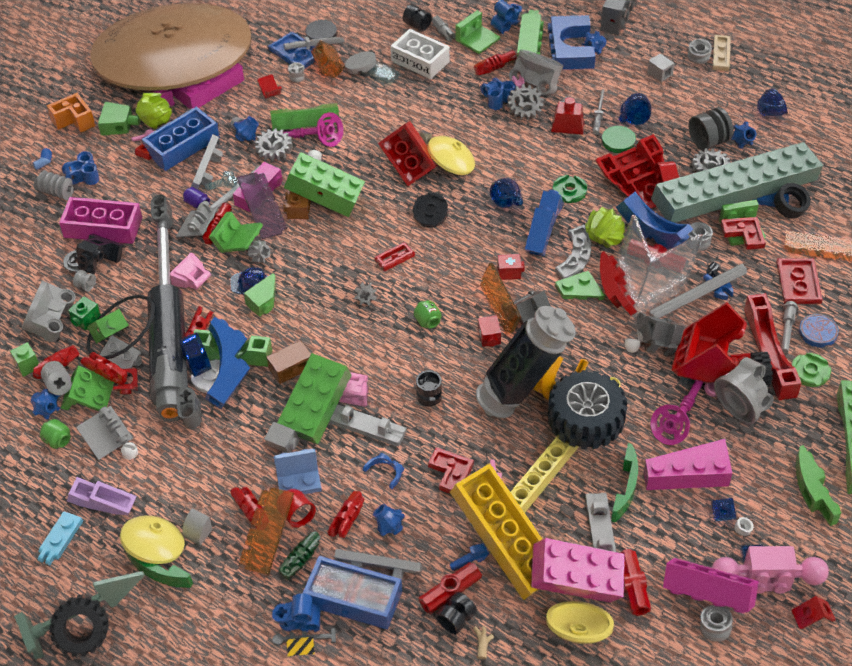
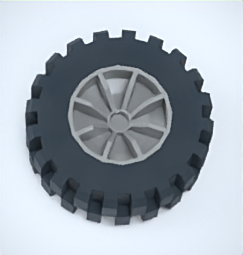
(587, 409)

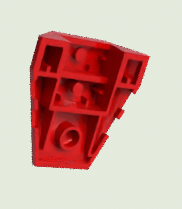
(634, 168)

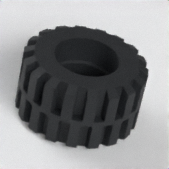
(72, 643)

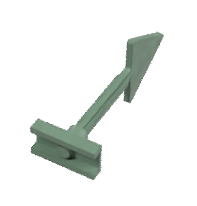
(110, 590)

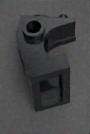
(96, 249)

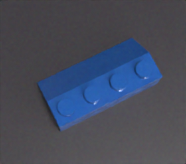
(180, 138)

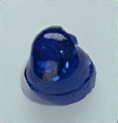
(771, 104)
(636, 109)
(506, 193)

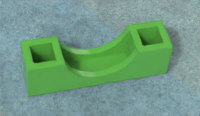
(301, 118)
(254, 351)

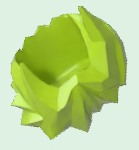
(153, 110)
(605, 227)

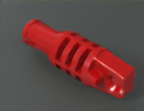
(494, 62)
(225, 207)

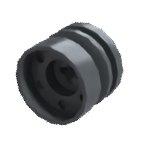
(710, 128)

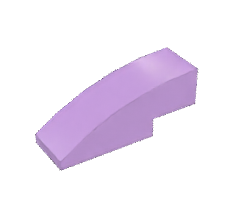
(100, 497)

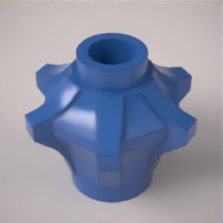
(595, 40)
(246, 129)
(743, 134)
(44, 403)
(388, 520)

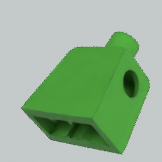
(116, 119)
(108, 326)

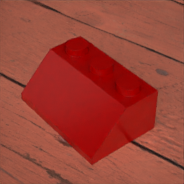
(408, 153)

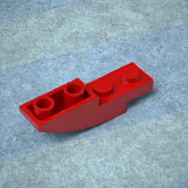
(614, 283)

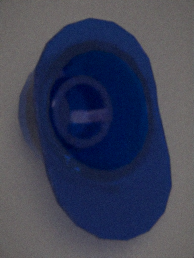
(246, 280)

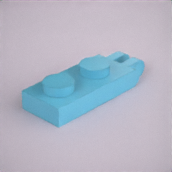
(59, 537)

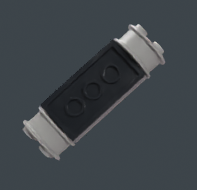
(524, 361)

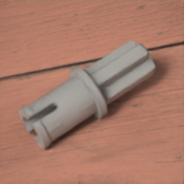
(443, 28)

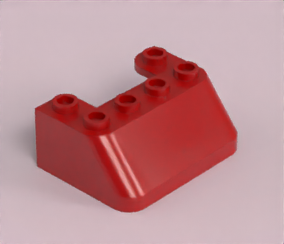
(706, 343)

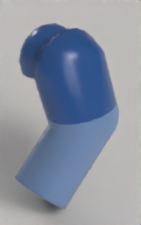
(45, 159)

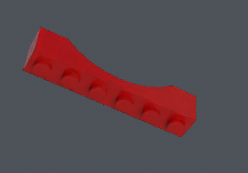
(760, 318)

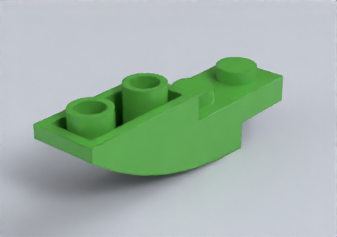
(810, 481)

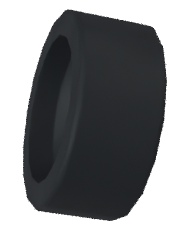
(786, 209)

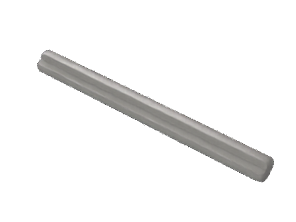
(698, 291)

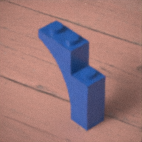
(543, 222)
(652, 225)
(231, 370)

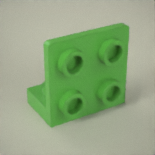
(474, 35)
(739, 210)
(232, 236)
(88, 390)

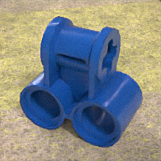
(506, 16)
(497, 92)
(82, 169)
(300, 614)

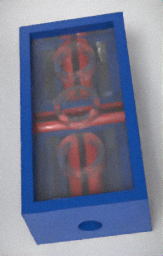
(354, 592)

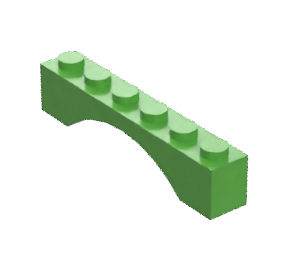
(844, 400)

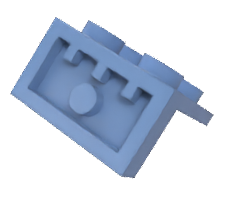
(298, 471)

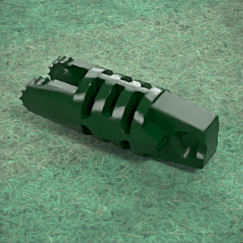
(299, 556)

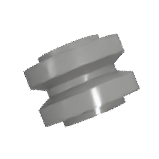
(699, 51)
(705, 230)
(709, 618)

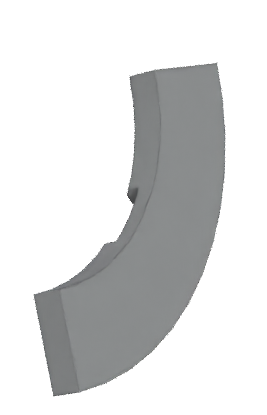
(580, 255)

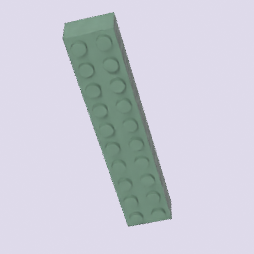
(735, 182)

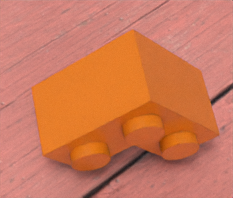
(71, 111)

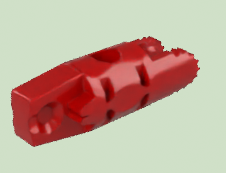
(199, 322)
(63, 356)
(104, 368)
(246, 501)
(347, 515)

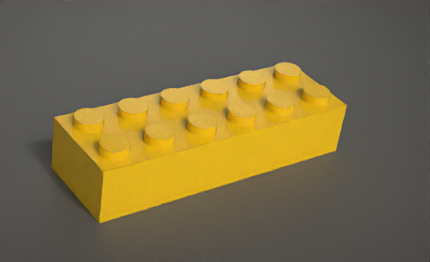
(500, 525)

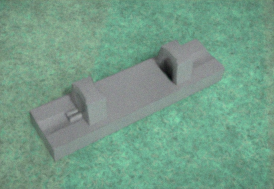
(211, 154)
(368, 425)
(600, 525)
(359, 559)

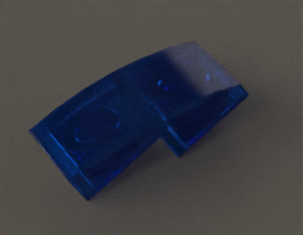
(195, 354)

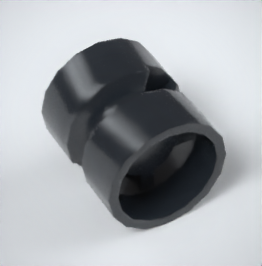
(417, 17)
(429, 388)
(456, 612)

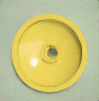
(451, 155)
(152, 539)
(579, 622)

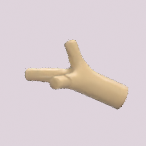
(482, 642)

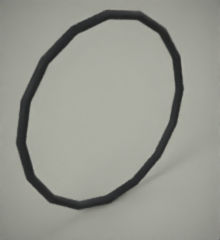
(141, 334)

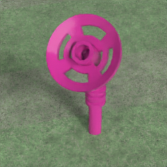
(322, 129)
(674, 420)

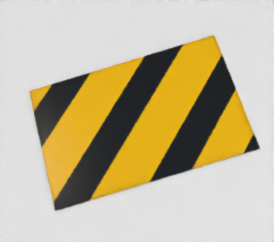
(300, 646)

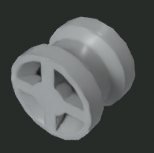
(296, 72)
(84, 280)

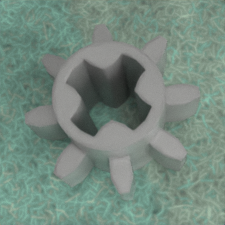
(259, 251)
(363, 298)

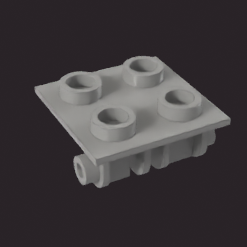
(197, 221)
(125, 360)
(104, 432)

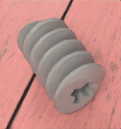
(54, 185)
(56, 378)

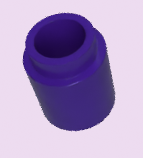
(194, 197)

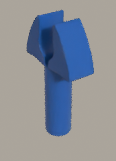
(719, 293)
(478, 553)

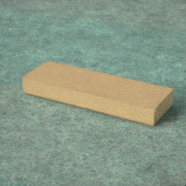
(721, 53)

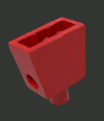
(568, 117)

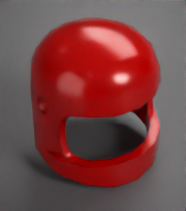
(299, 500)

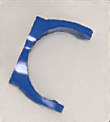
(382, 458)

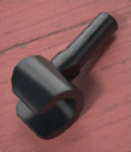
(713, 269)

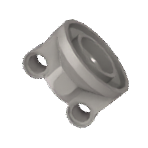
(537, 71)
(47, 310)
(744, 391)

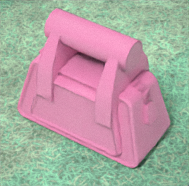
(188, 271)
(356, 390)

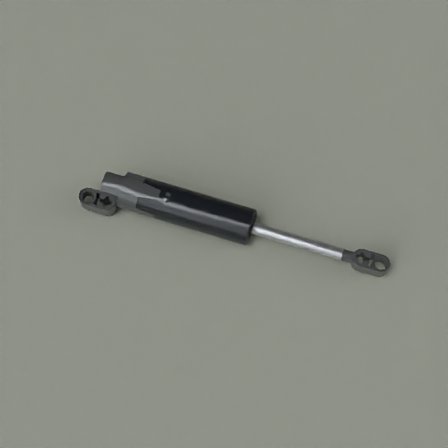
(166, 360)

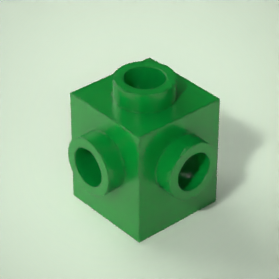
(84, 313)

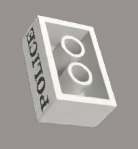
(420, 53)

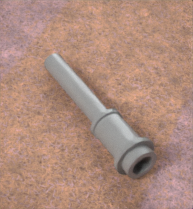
(790, 309)

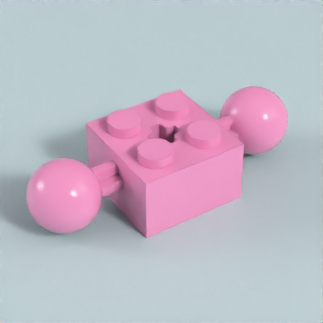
(775, 568)

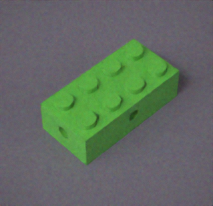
(324, 184)
(315, 397)

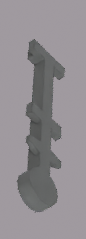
(278, 639)

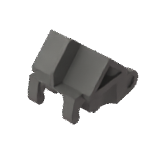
(530, 303)
(660, 333)

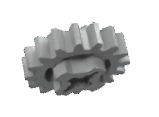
(525, 102)
(273, 145)
(709, 160)

